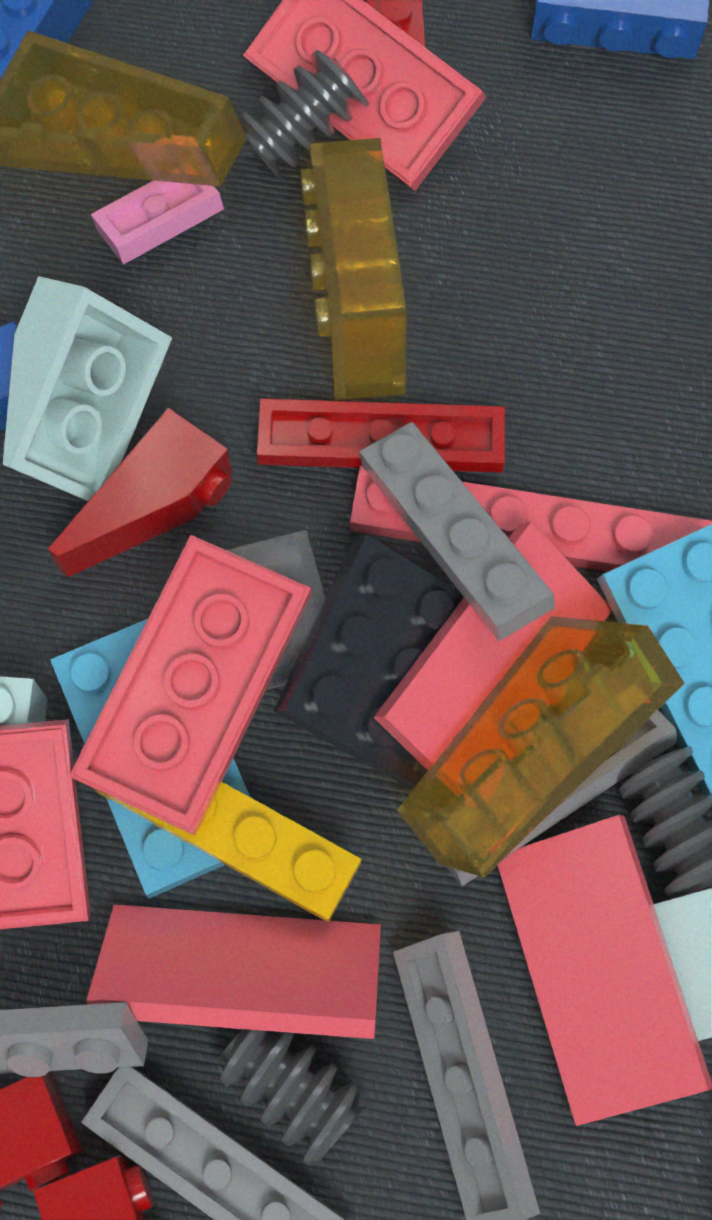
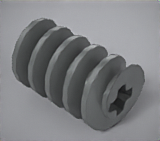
(301, 111)
(676, 819)
(291, 1089)

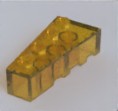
(111, 118)
(356, 268)

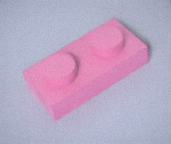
(154, 216)

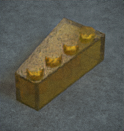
(538, 738)

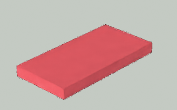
(411, 93)
(468, 660)
(192, 685)
(240, 971)
(603, 972)

